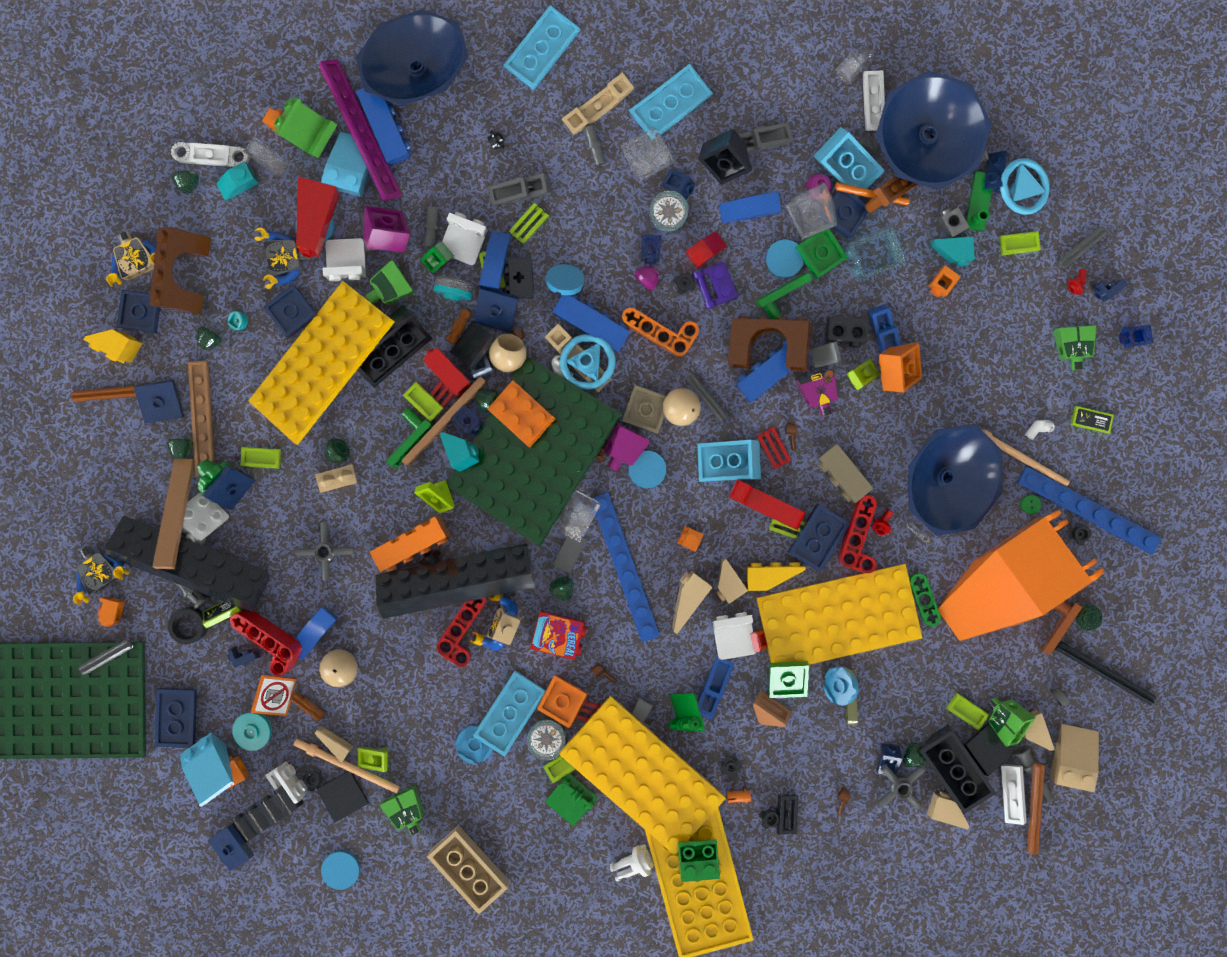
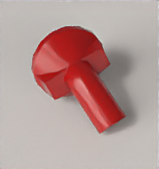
(1076, 285)
(881, 524)

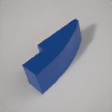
(750, 207)
(495, 260)
(883, 327)
(315, 630)
(714, 687)

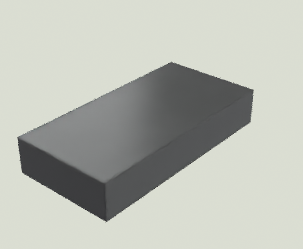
(569, 554)

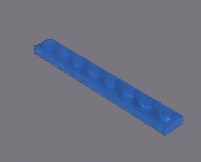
(1089, 510)
(625, 569)

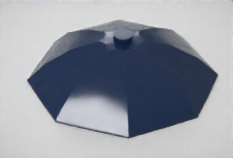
(412, 57)
(933, 130)
(955, 479)

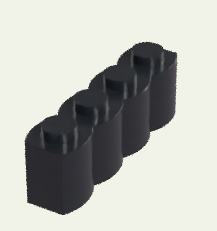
(265, 814)

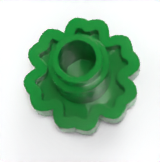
(208, 472)

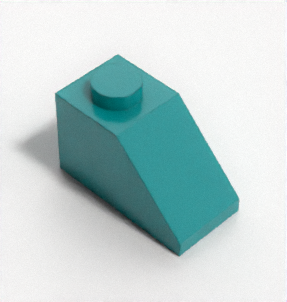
(237, 181)
(955, 250)
(459, 452)

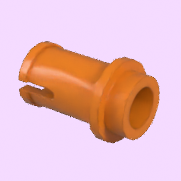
(739, 796)

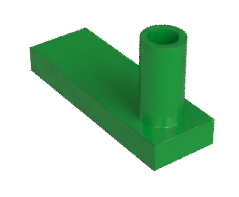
(978, 203)
(767, 300)
(421, 429)

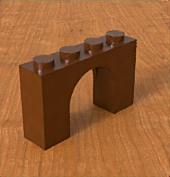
(164, 290)
(746, 331)

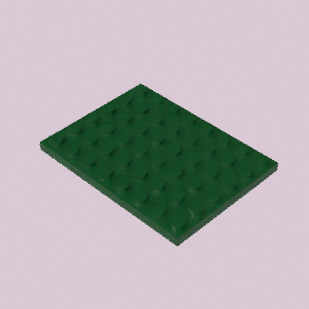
(534, 483)
(60, 713)

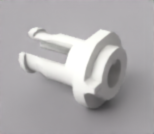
(640, 862)

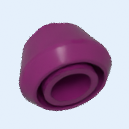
(813, 181)
(647, 277)

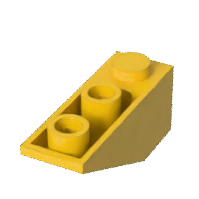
(766, 577)

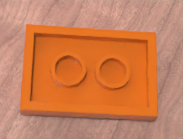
(521, 413)

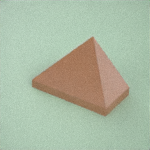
(770, 711)

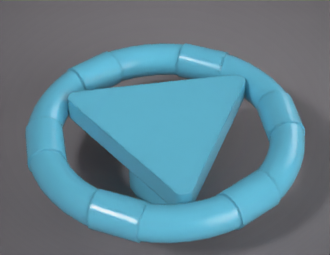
(1025, 186)
(587, 362)

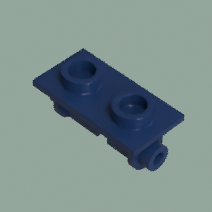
(994, 171)

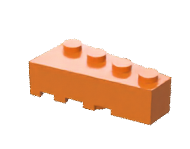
(410, 543)

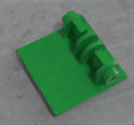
(687, 713)
(571, 799)

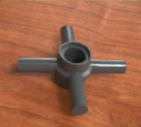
(317, 551)
(904, 792)

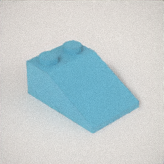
(848, 160)
(346, 167)
(729, 461)
(207, 768)

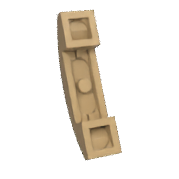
(598, 105)
(558, 339)

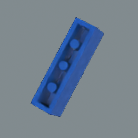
(385, 128)
(590, 321)
(764, 374)

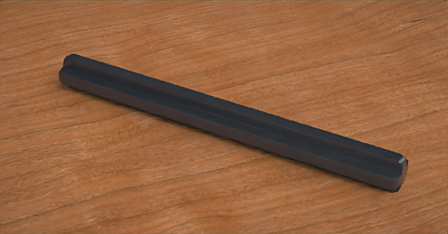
(1105, 673)

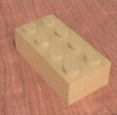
(468, 869)

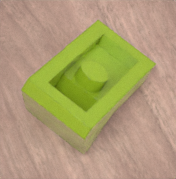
(863, 374)
(436, 495)
(373, 758)

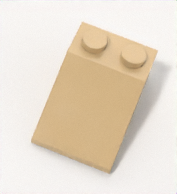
(690, 595)
(1076, 758)

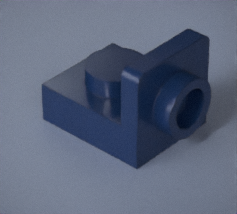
(679, 183)
(1108, 291)
(246, 656)
(890, 756)

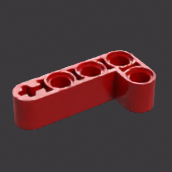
(766, 505)
(861, 533)
(269, 637)
(454, 639)

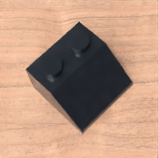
(725, 156)

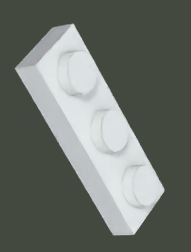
(873, 98)
(1013, 794)

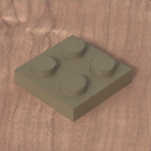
(645, 409)

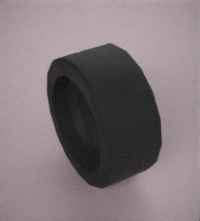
(173, 629)

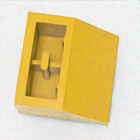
(116, 345)

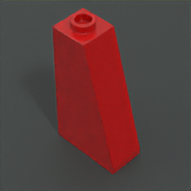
(314, 213)

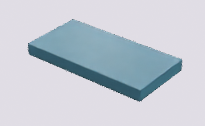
(541, 47)
(671, 101)
(509, 713)

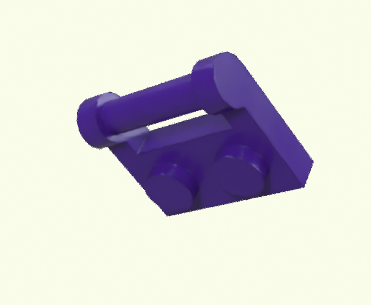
(721, 283)

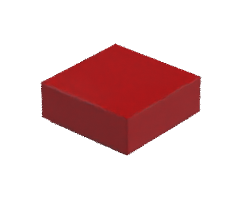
(758, 640)

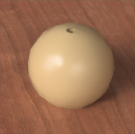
(507, 353)
(681, 407)
(344, 664)

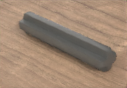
(1082, 247)
(707, 397)
(105, 656)

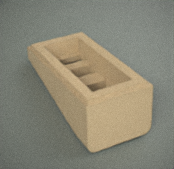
(334, 743)

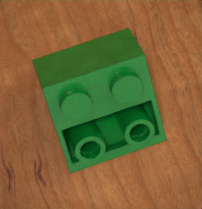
(698, 860)

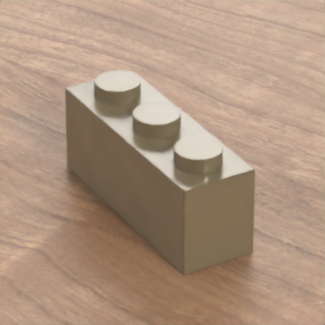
(844, 474)

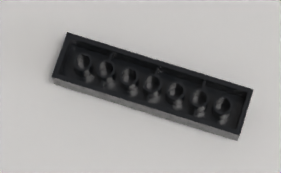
(195, 565)
(454, 581)

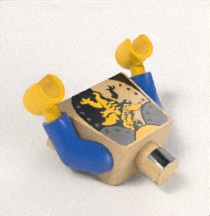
(131, 259)
(503, 625)

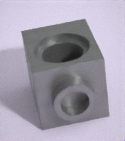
(961, 223)

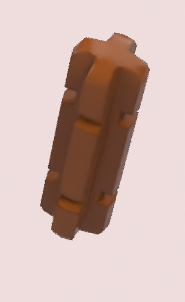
(458, 326)
(307, 706)

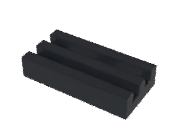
(784, 814)

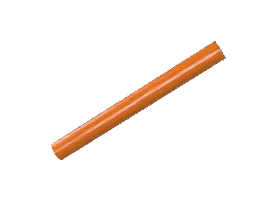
(866, 192)

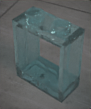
(893, 247)

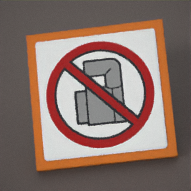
(273, 695)

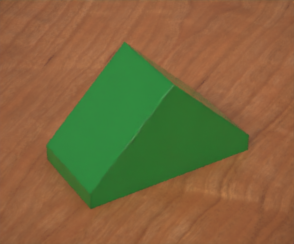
(436, 257)

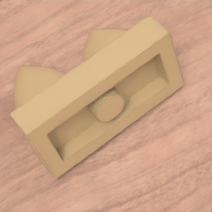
(336, 478)

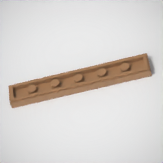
(201, 412)
(443, 422)
(174, 514)

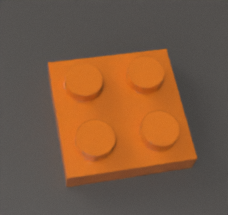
(562, 701)

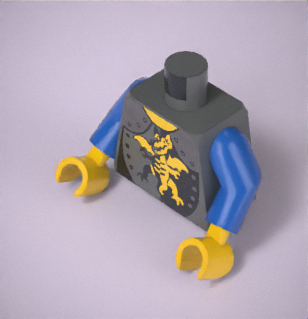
(282, 257)
(96, 573)

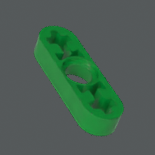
(924, 615)

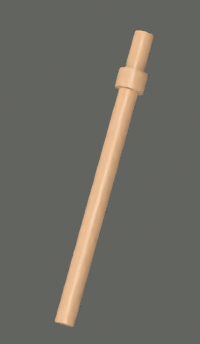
(1027, 460)
(313, 750)

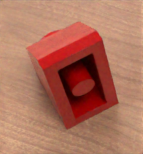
(705, 249)

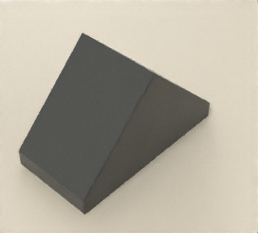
(825, 355)

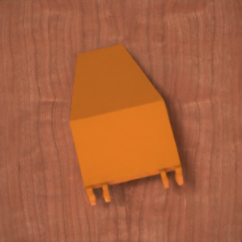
(1016, 581)

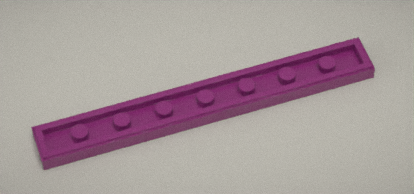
(360, 129)

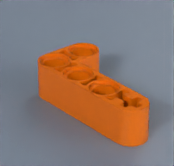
(657, 328)

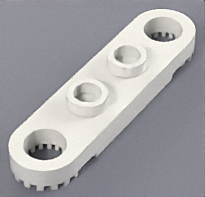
(208, 154)

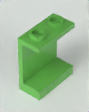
(304, 127)

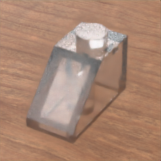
(855, 64)
(267, 157)

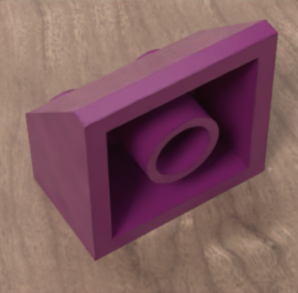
(385, 229)

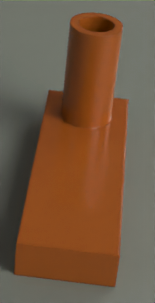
(889, 192)
(1069, 614)

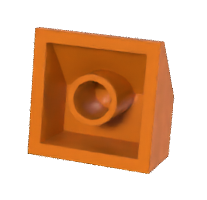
(900, 367)

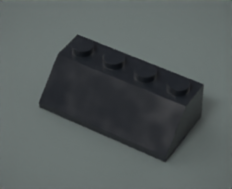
(395, 347)
(956, 769)

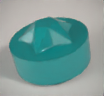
(237, 320)

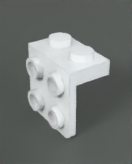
(464, 237)
(345, 259)
(202, 518)
(733, 636)
(285, 776)

